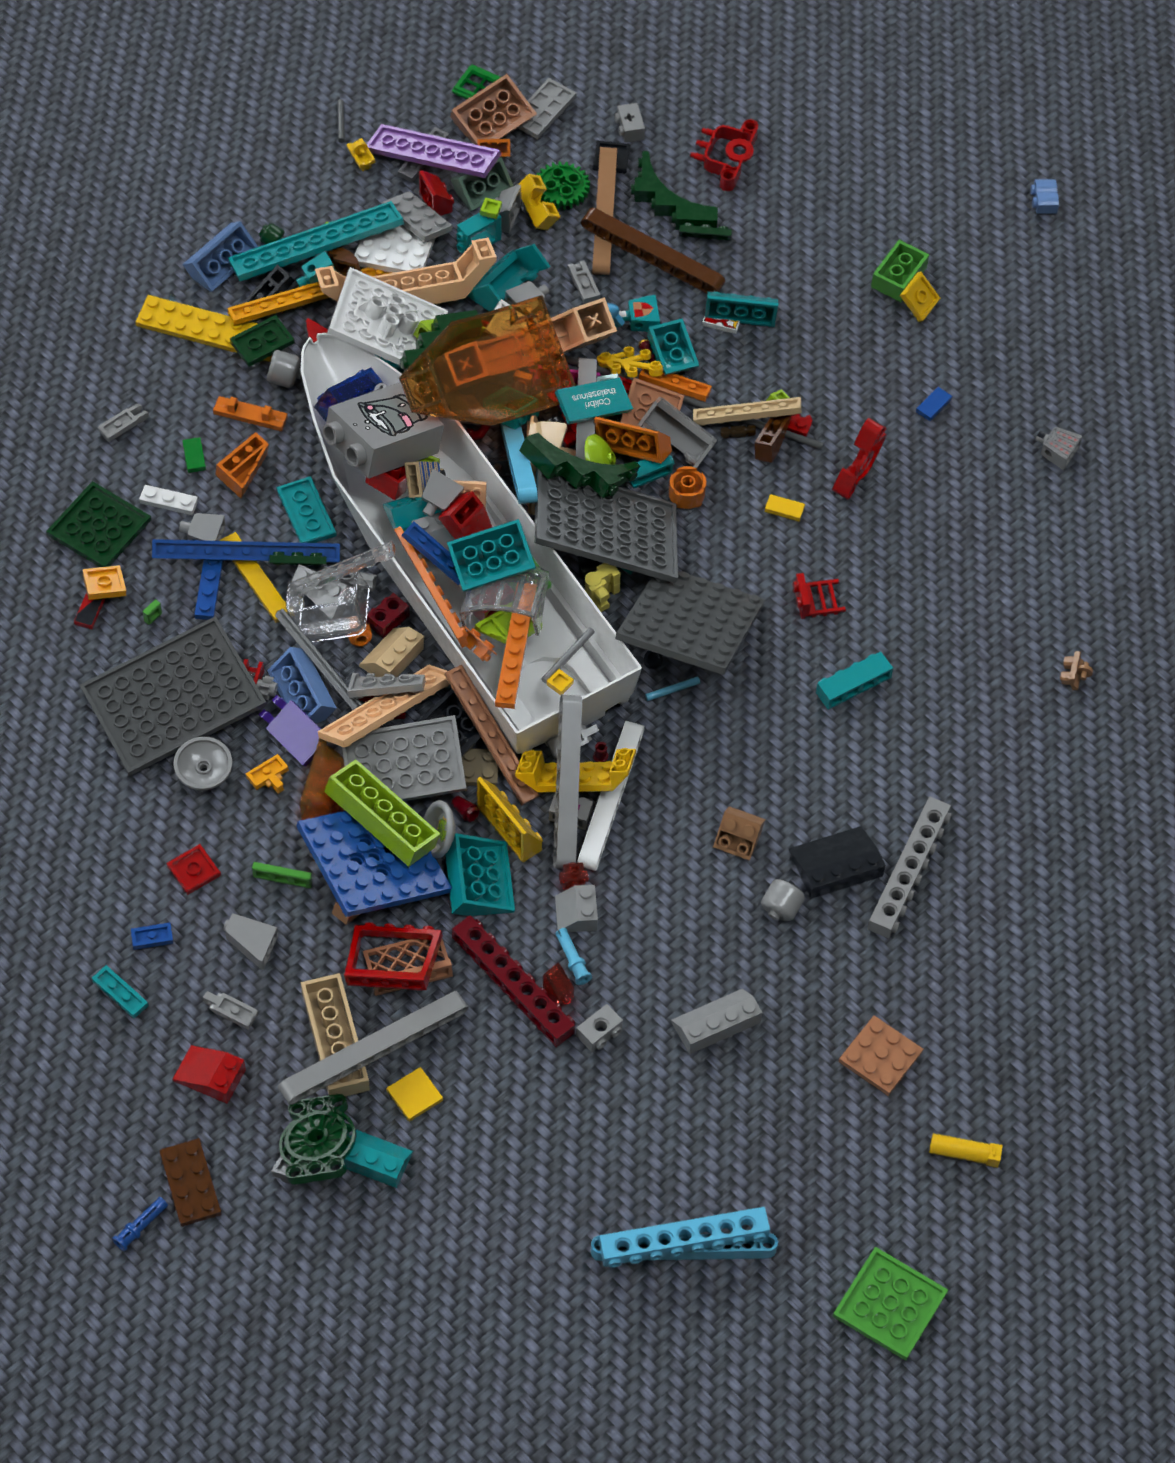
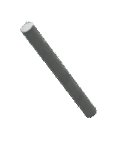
(571, 651)

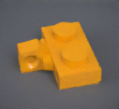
(268, 774)

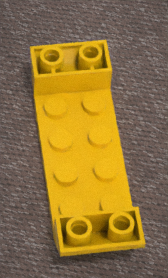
(592, 775)

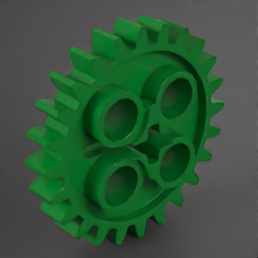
(564, 185)

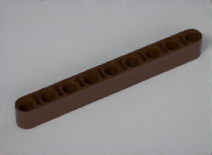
(652, 251)

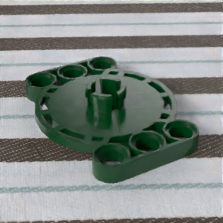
(304, 1146)

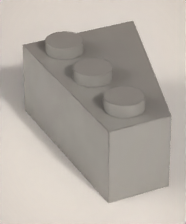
(327, 594)

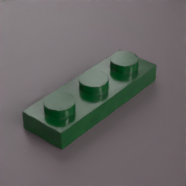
(705, 231)

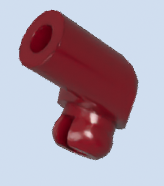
(478, 434)

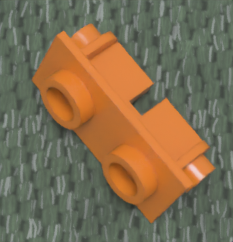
(483, 649)

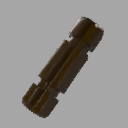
(738, 431)

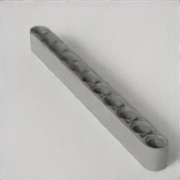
(372, 1047)

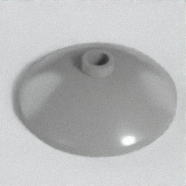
(199, 754)

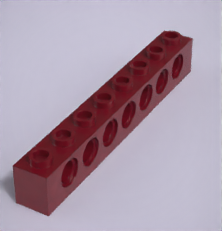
(555, 1032)

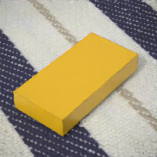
(784, 507)

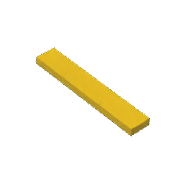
(259, 582)

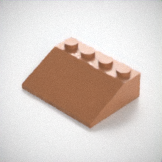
(493, 111)

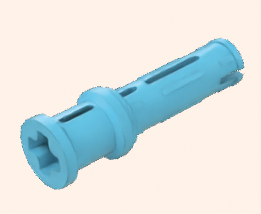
(576, 963)

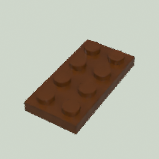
(190, 1182)

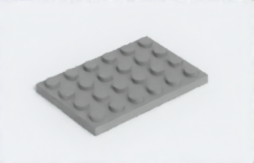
(413, 757)

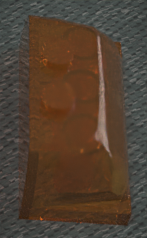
(314, 799)

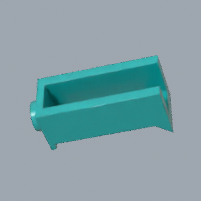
(652, 471)

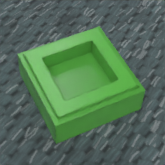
(152, 612)

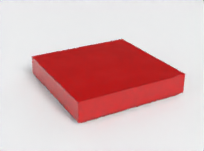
(193, 869)

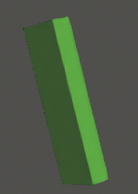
(282, 875)

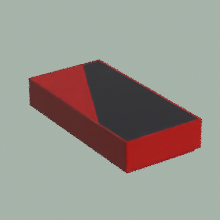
(88, 612)

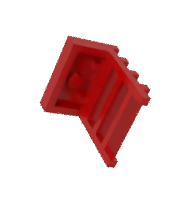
(805, 600)

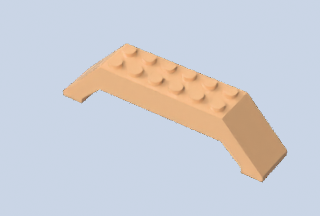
(430, 283)

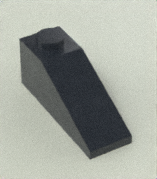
(276, 282)

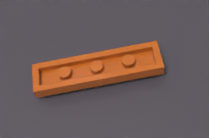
(678, 384)

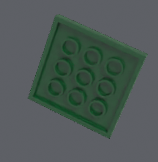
(98, 525)

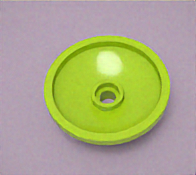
(598, 450)

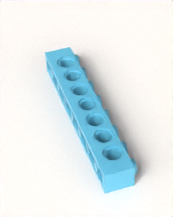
(692, 1228)

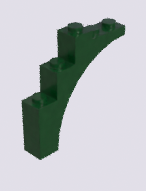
(665, 202)
(426, 338)
(577, 471)

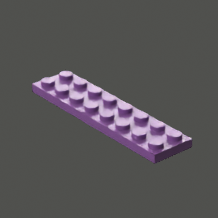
(433, 151)

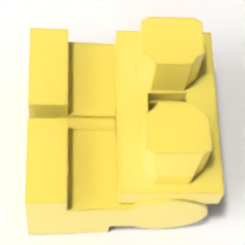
(601, 583)

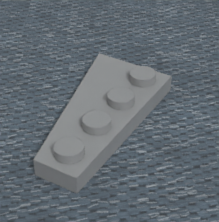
(387, 684)

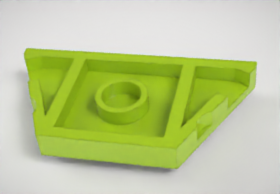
(497, 626)

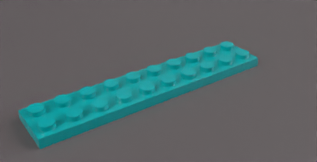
(316, 241)

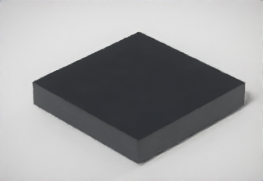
(623, 152)

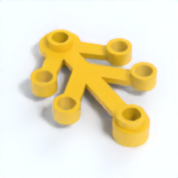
(629, 364)

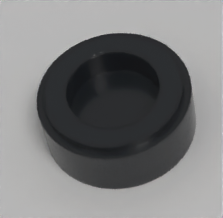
(652, 660)

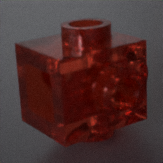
(573, 875)

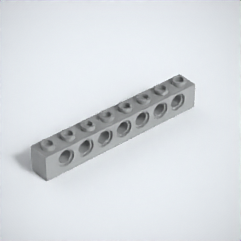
(884, 924)

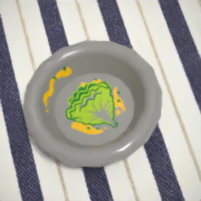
(441, 818)

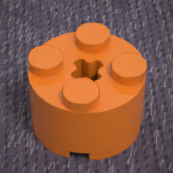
(687, 487)

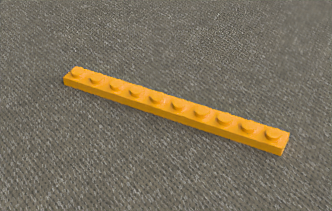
(284, 300)

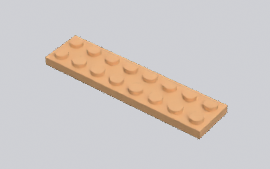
(381, 710)

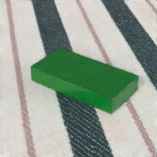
(194, 455)

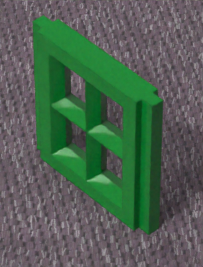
(477, 71)

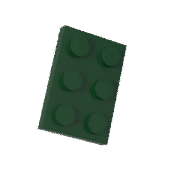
(262, 340)
(296, 558)

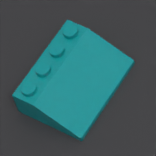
(491, 555)
(479, 876)

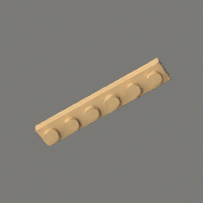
(747, 411)

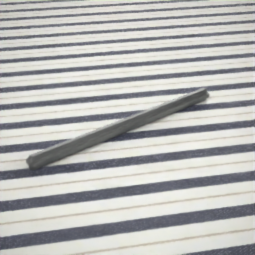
(317, 658)

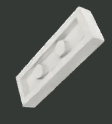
(168, 500)

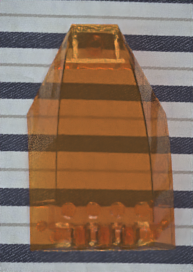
(490, 367)

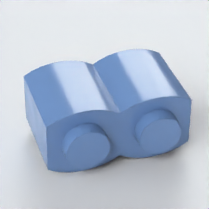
(1045, 196)

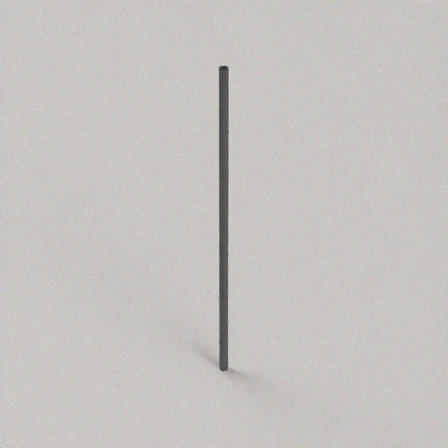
(700, 404)

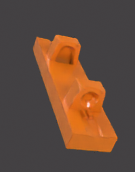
(250, 413)

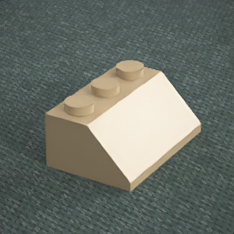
(394, 652)

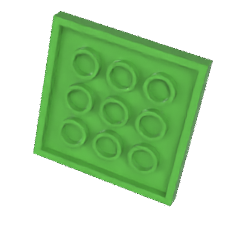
(890, 1303)

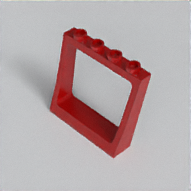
(392, 979)

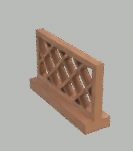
(441, 969)

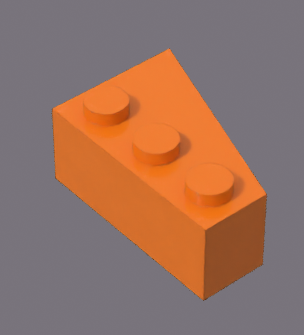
(242, 464)

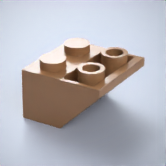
(739, 833)

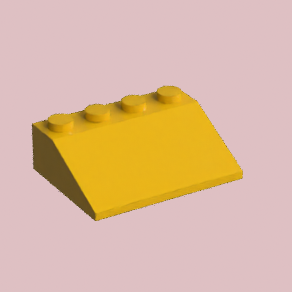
(507, 820)

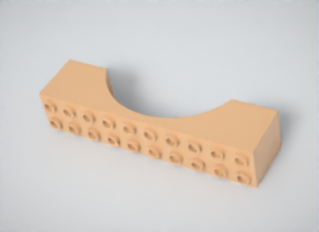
(584, 325)

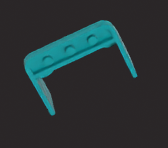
(508, 273)

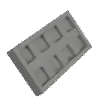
(548, 103)
(420, 217)

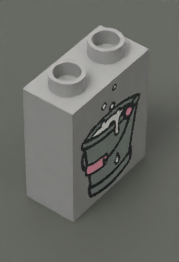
(381, 431)

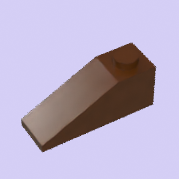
(771, 438)

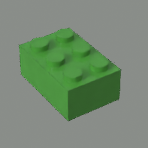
(899, 269)

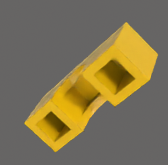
(542, 213)

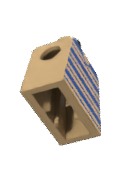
(418, 475)

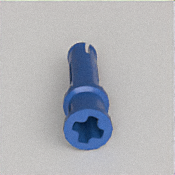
(132, 1231)

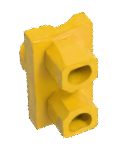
(361, 154)

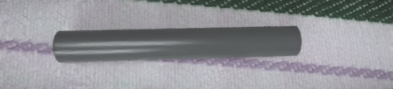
(340, 117)

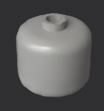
(284, 369)
(782, 900)

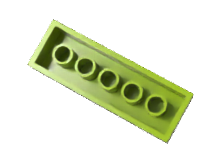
(382, 812)

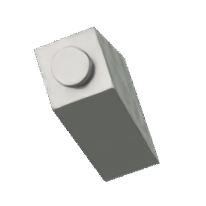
(251, 938)

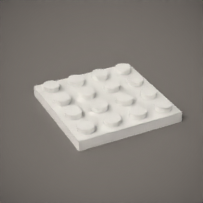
(394, 251)

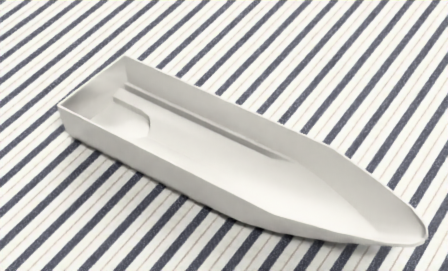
(601, 668)

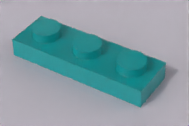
(120, 991)

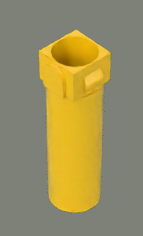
(966, 1149)

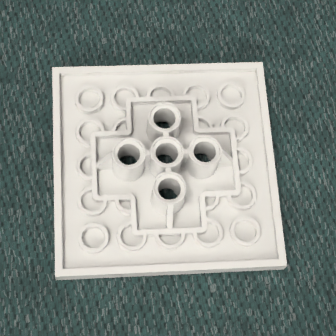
(379, 316)

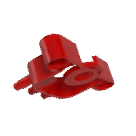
(741, 137)
(869, 442)

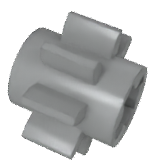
(267, 687)

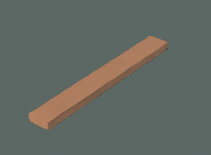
(489, 732)

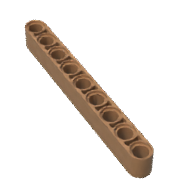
(605, 203)

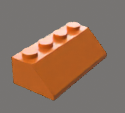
(634, 440)

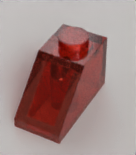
(558, 985)

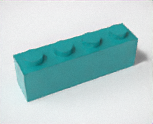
(854, 680)

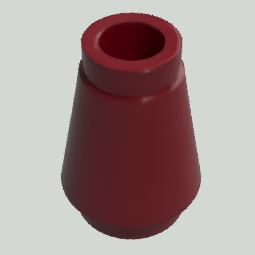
(465, 808)

